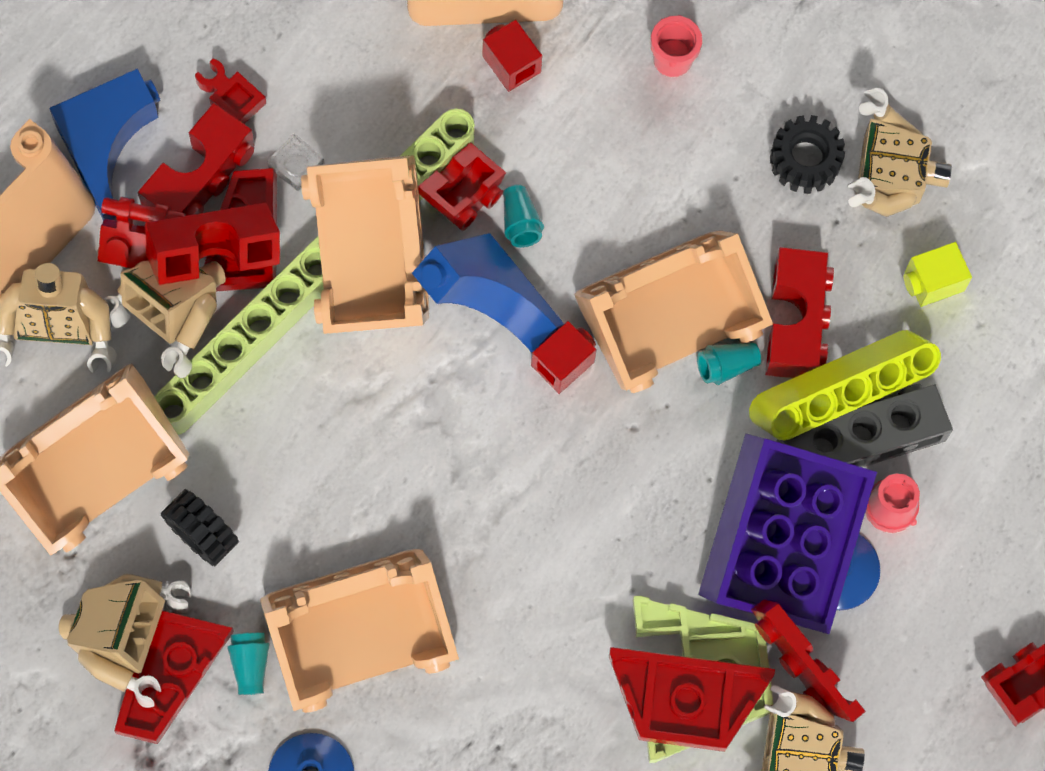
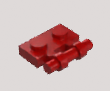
(122, 241)

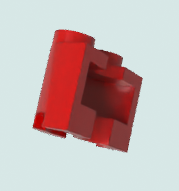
(464, 186)
(1021, 686)

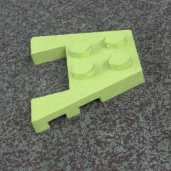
(705, 638)

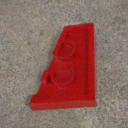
(246, 189)
(795, 648)
(178, 660)

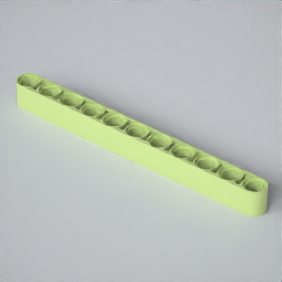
(292, 279)

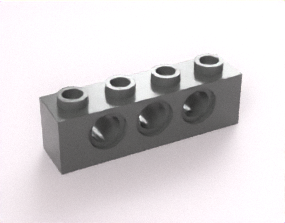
(919, 405)

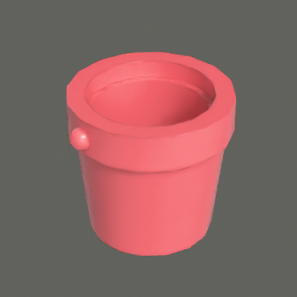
(675, 45)
(893, 503)

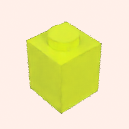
(937, 274)

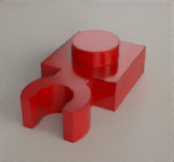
(234, 94)

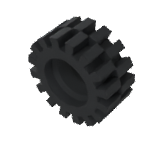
(812, 133)
(199, 527)

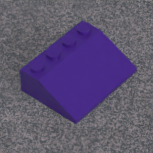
(787, 532)

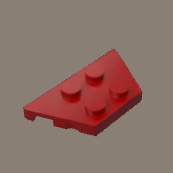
(686, 697)

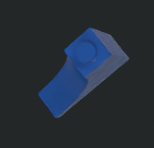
(100, 125)
(486, 279)

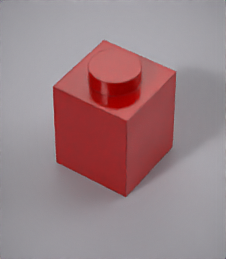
(511, 54)
(564, 356)

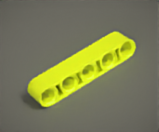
(844, 384)

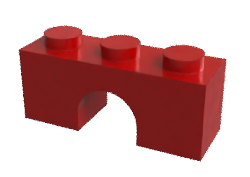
(223, 144)
(241, 233)
(801, 280)

